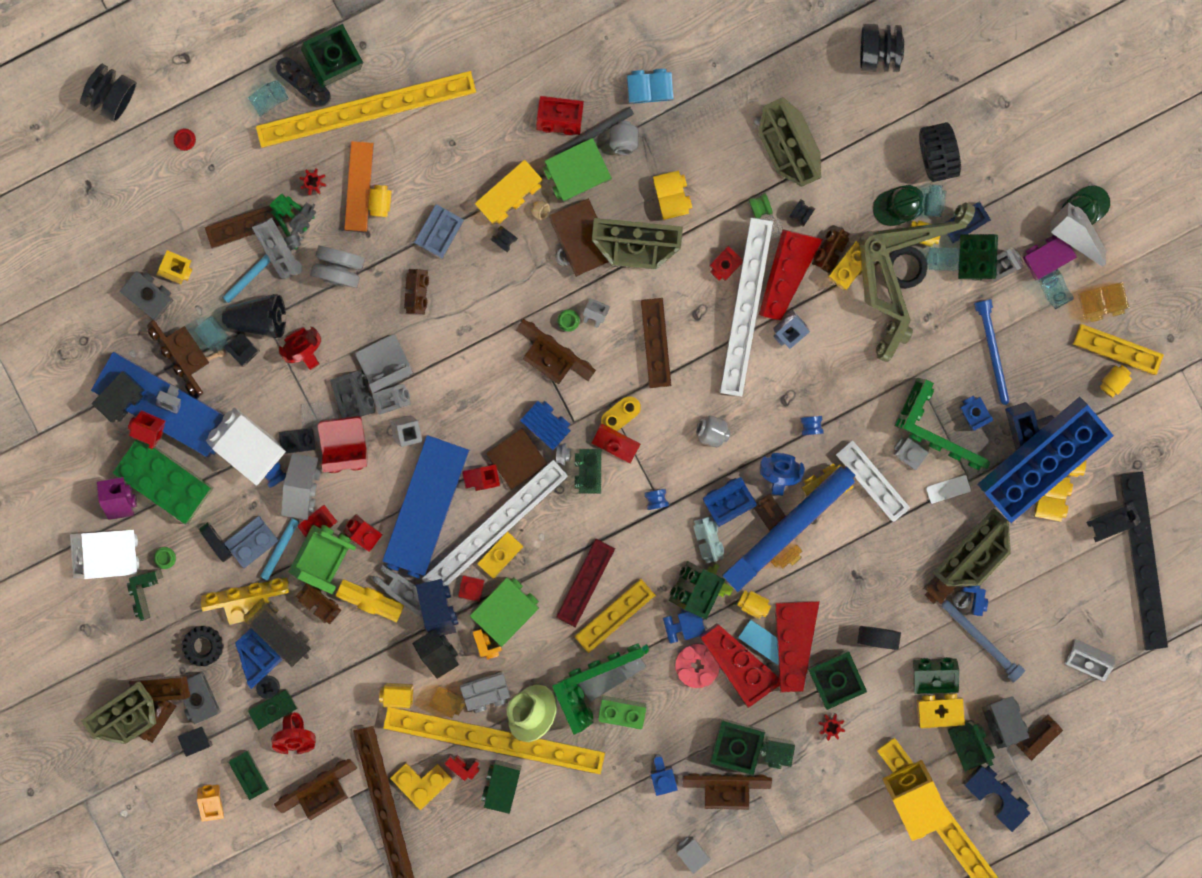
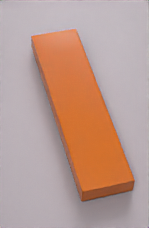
(359, 186)

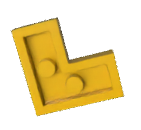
(420, 789)

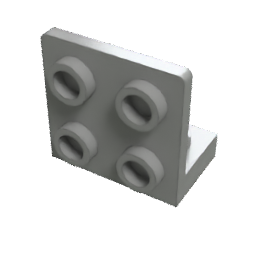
(384, 363)

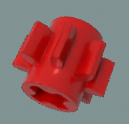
(319, 183)
(837, 728)

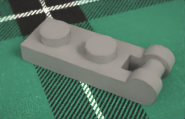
(277, 249)

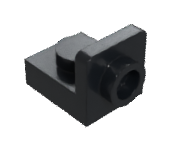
(297, 440)

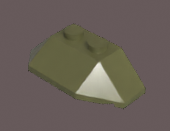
(790, 142)
(636, 242)
(978, 553)
(122, 716)

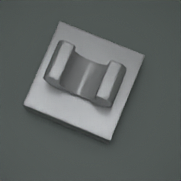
(595, 311)
(169, 400)

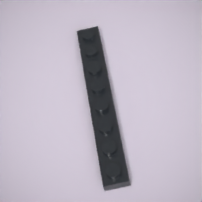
(1144, 563)

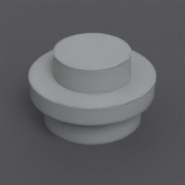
(563, 454)

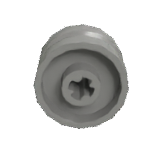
(337, 268)

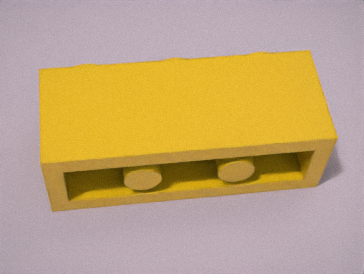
(509, 193)

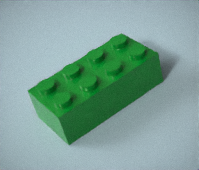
(163, 481)

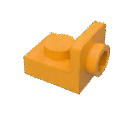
(482, 640)
(210, 802)

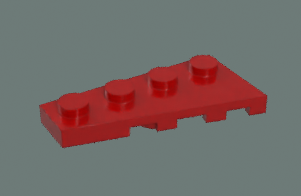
(789, 266)
(794, 641)
(744, 671)

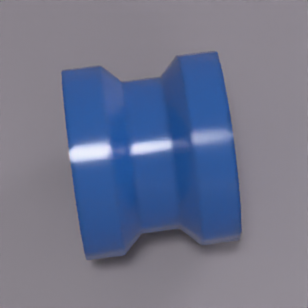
(812, 425)
(275, 475)
(656, 499)

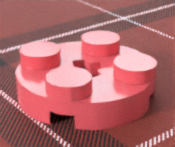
(687, 673)

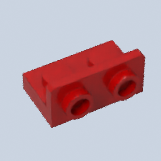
(559, 115)
(458, 765)

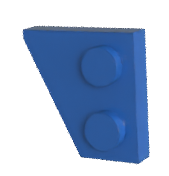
(256, 657)

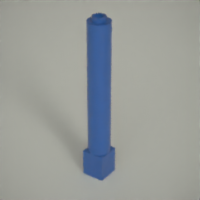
(789, 528)

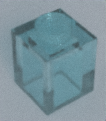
(212, 334)

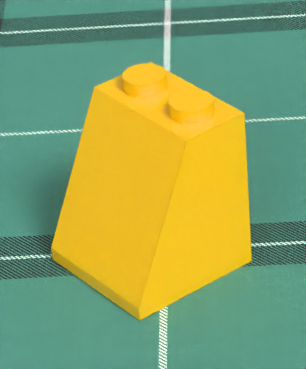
(917, 800)

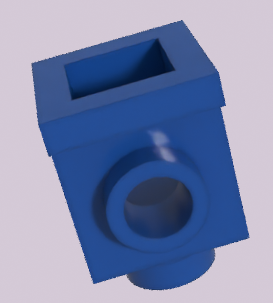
(975, 422)

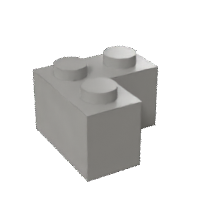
(300, 486)

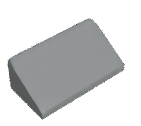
(1090, 660)

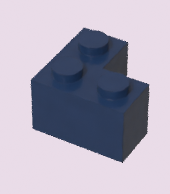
(1024, 423)
(435, 607)

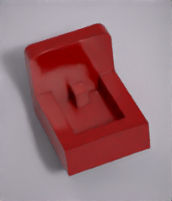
(320, 517)
(362, 533)

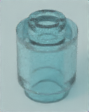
(934, 200)

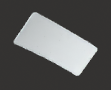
(948, 489)

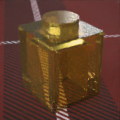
(447, 702)

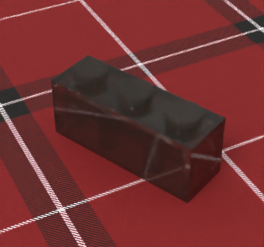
(277, 631)

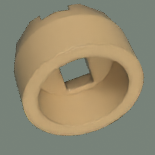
(540, 210)

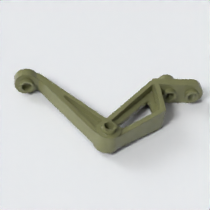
(876, 247)

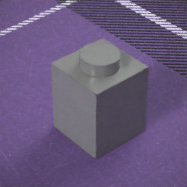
(406, 431)
(692, 854)

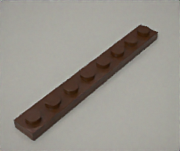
(383, 802)

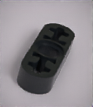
(294, 66)

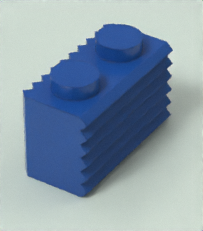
(545, 424)

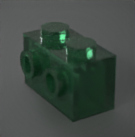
(589, 471)
(777, 752)

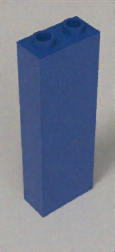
(191, 422)
(425, 506)

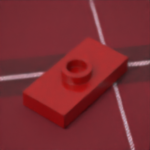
(616, 443)

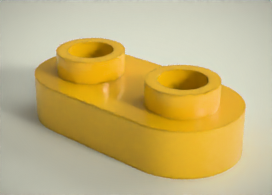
(621, 414)

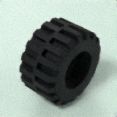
(940, 152)

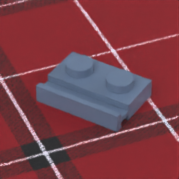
(439, 231)
(251, 542)

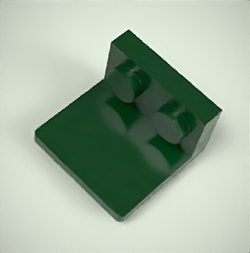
(978, 256)
(135, 588)
(696, 590)
(970, 745)

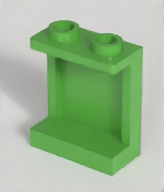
(577, 170)
(320, 557)
(505, 610)
(622, 712)

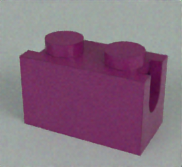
(1048, 257)
(116, 498)

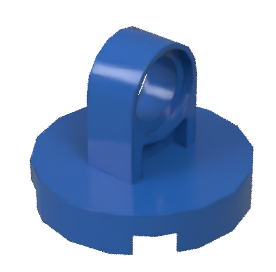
(781, 471)

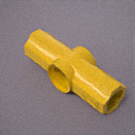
(370, 600)

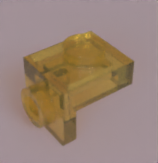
(791, 557)

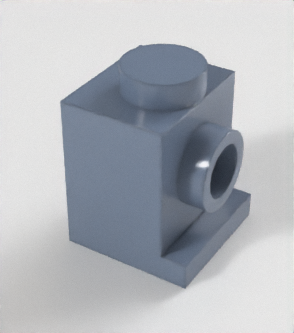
(798, 331)

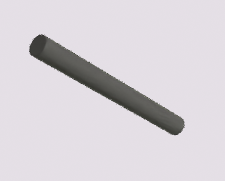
(596, 130)

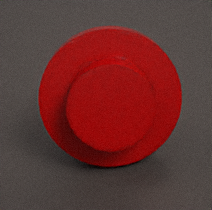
(184, 139)

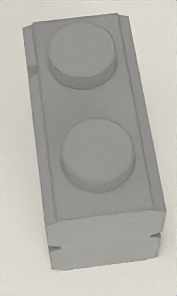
(485, 692)

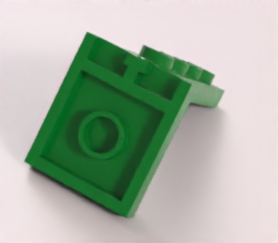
(913, 411)
(572, 697)

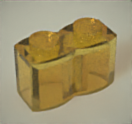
(1103, 301)

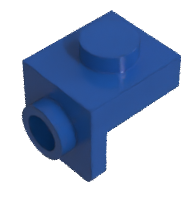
(980, 603)

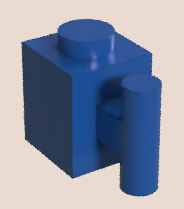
(689, 624)
(662, 777)

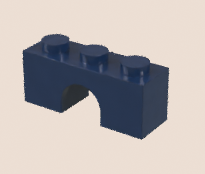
(1012, 810)

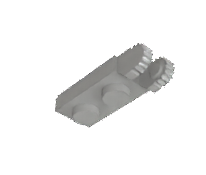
(400, 589)

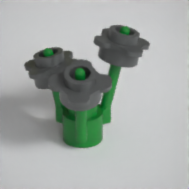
(299, 223)

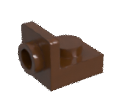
(937, 590)

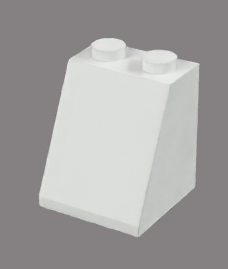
(245, 445)
(104, 554)

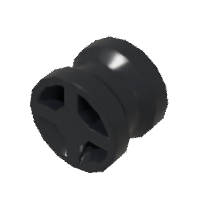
(801, 212)
(504, 238)
(269, 683)

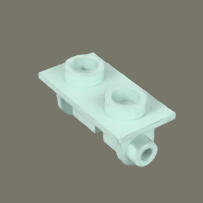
(712, 549)

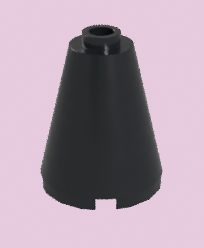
(257, 316)

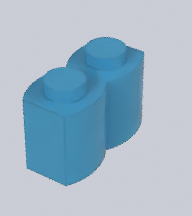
(650, 87)

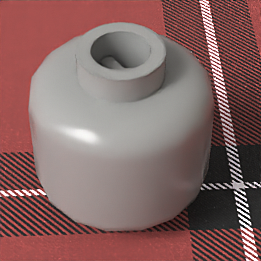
(624, 138)
(712, 431)

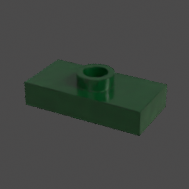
(272, 709)
(248, 775)

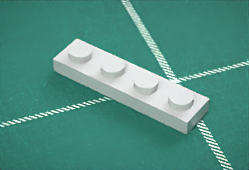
(873, 481)

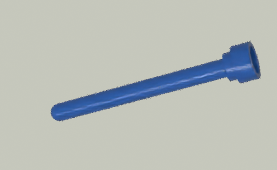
(984, 309)

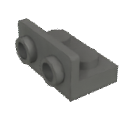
(353, 395)

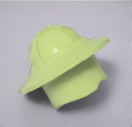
(531, 713)

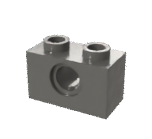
(134, 292)
(209, 705)

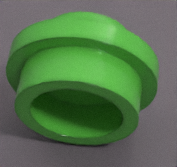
(568, 320)
(164, 558)

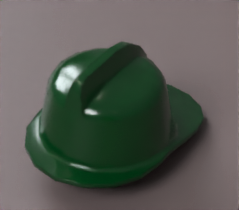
(1093, 201)
(899, 205)

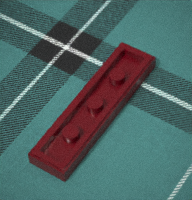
(585, 583)

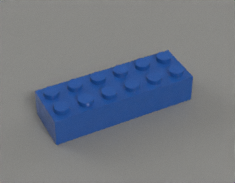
(1045, 459)

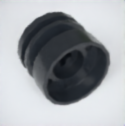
(881, 48)
(111, 94)

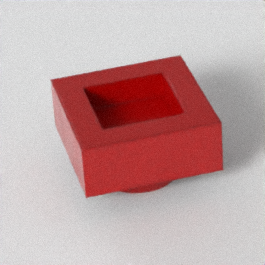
(471, 588)

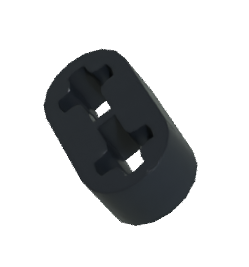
(215, 542)

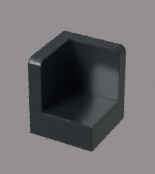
(242, 349)
(194, 741)

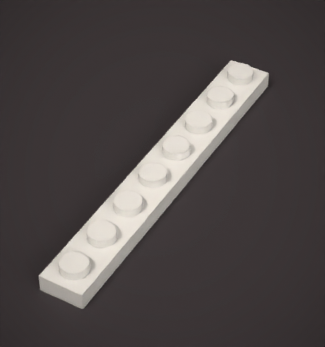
(746, 306)
(497, 524)

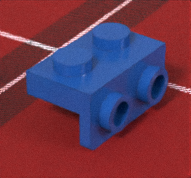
(729, 501)

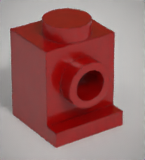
(734, 261)
(146, 428)
(481, 478)

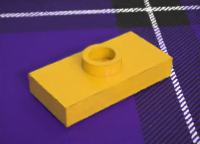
(500, 555)

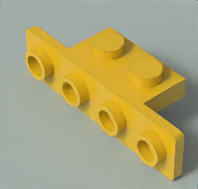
(240, 600)

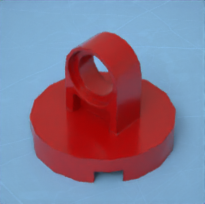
(301, 346)
(292, 737)

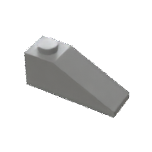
(1076, 229)
(1007, 263)
(604, 682)

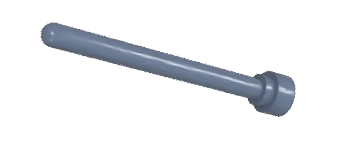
(1013, 670)

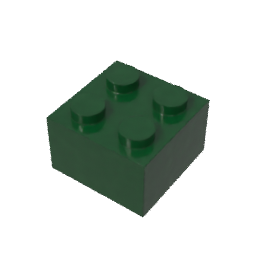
(332, 55)
(837, 679)
(737, 746)
(502, 786)

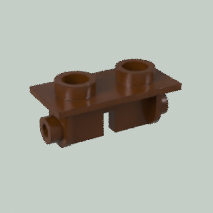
(834, 239)
(417, 301)
(769, 511)
(327, 608)
(163, 711)
(1040, 737)

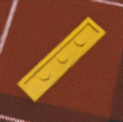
(1118, 349)
(614, 615)

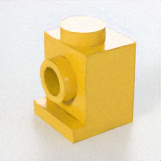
(171, 261)

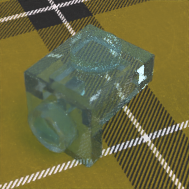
(268, 97)
(943, 259)
(1055, 289)

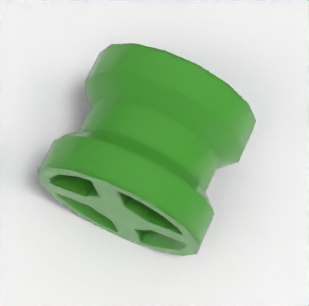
(760, 206)

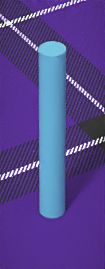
(247, 278)
(279, 549)

